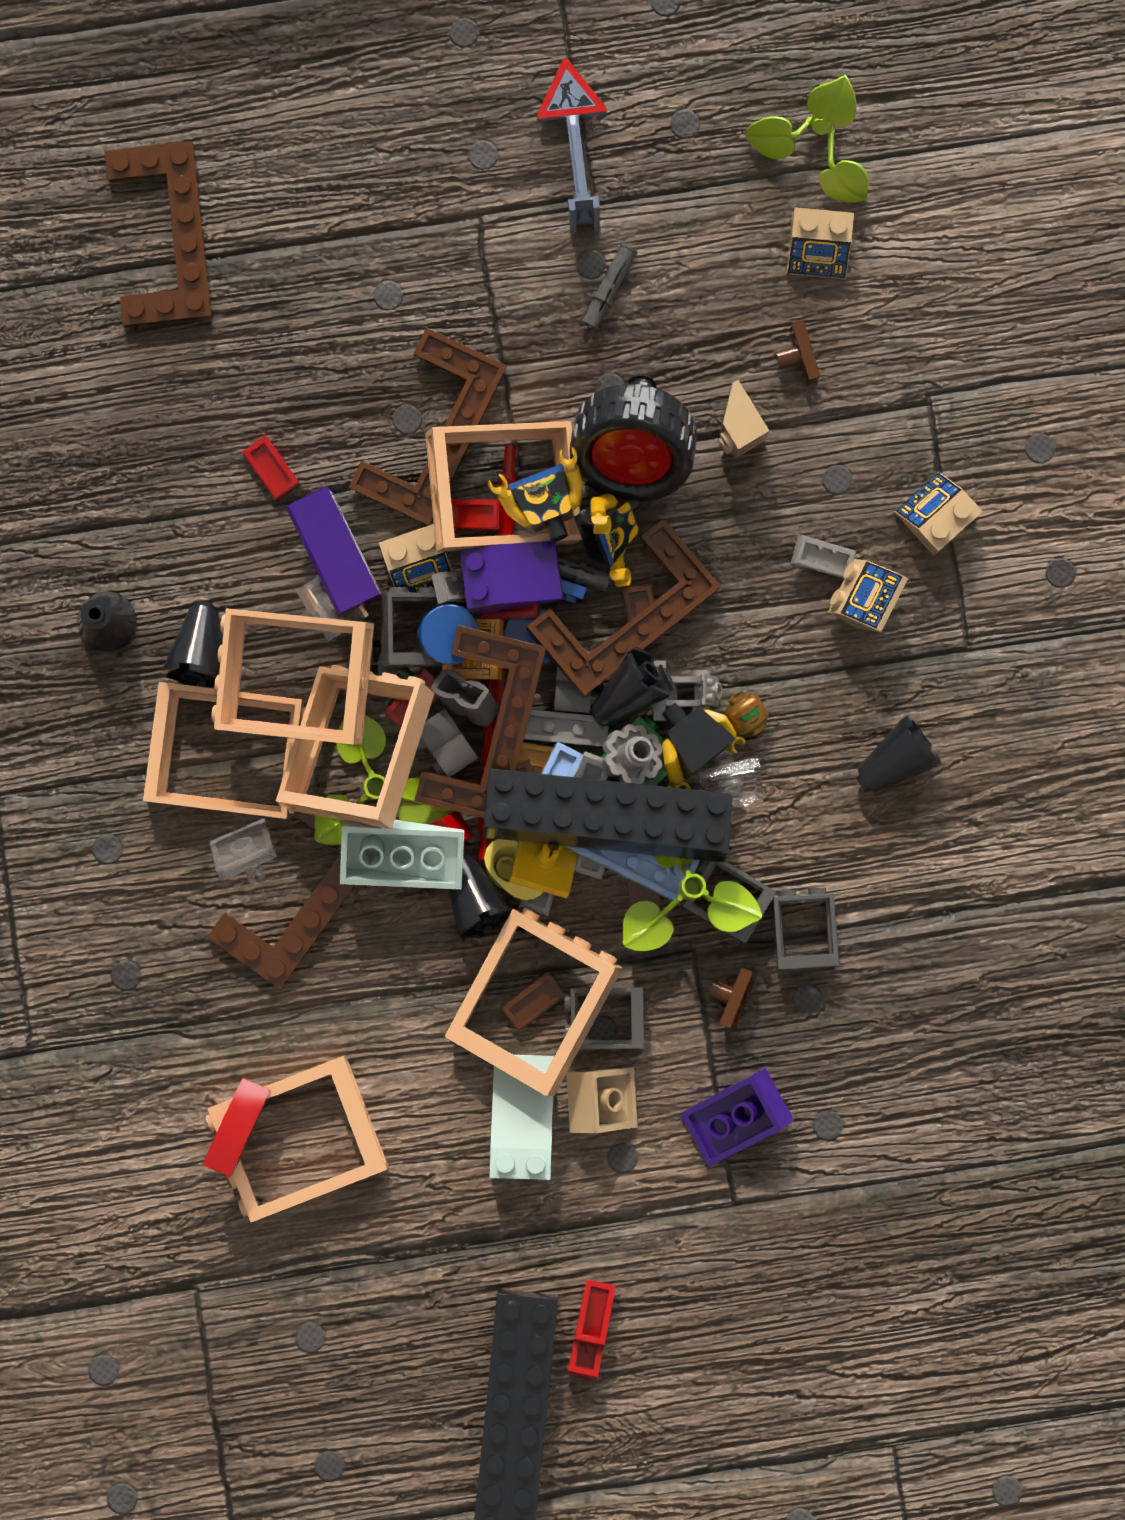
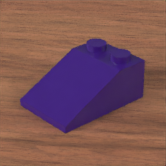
(511, 576)
(737, 1117)

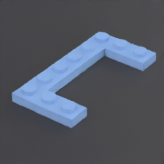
(636, 867)

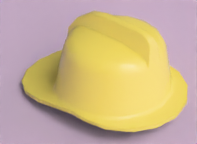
(499, 863)

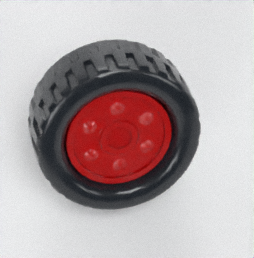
(634, 441)

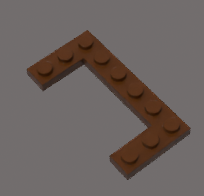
(193, 293)
(482, 379)
(525, 664)
(592, 669)
(280, 961)

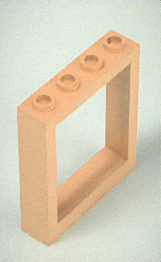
(439, 477)
(228, 681)
(163, 739)
(306, 752)
(547, 1082)
(359, 1122)

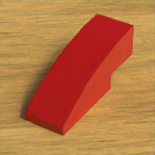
(236, 1127)
(591, 1330)

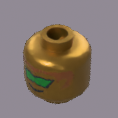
(747, 713)

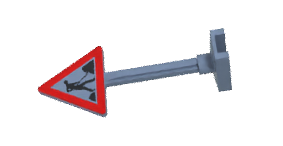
(570, 99)

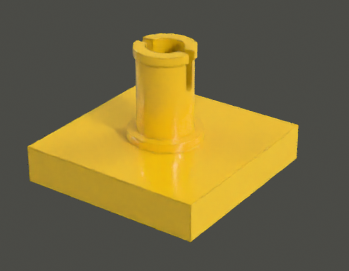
(544, 868)

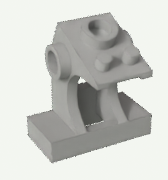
(706, 692)

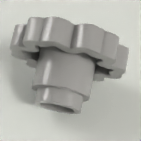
(632, 754)

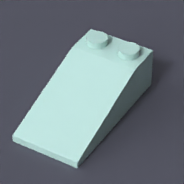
(402, 856)
(521, 1126)

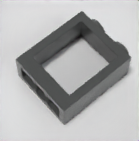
(401, 595)
(764, 898)
(812, 960)
(637, 1022)

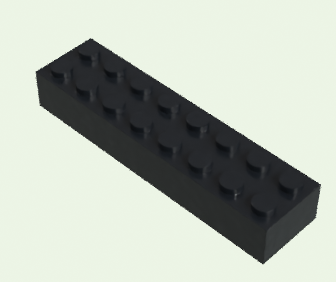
(607, 815)
(516, 1405)

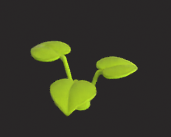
(830, 106)
(329, 830)
(730, 909)

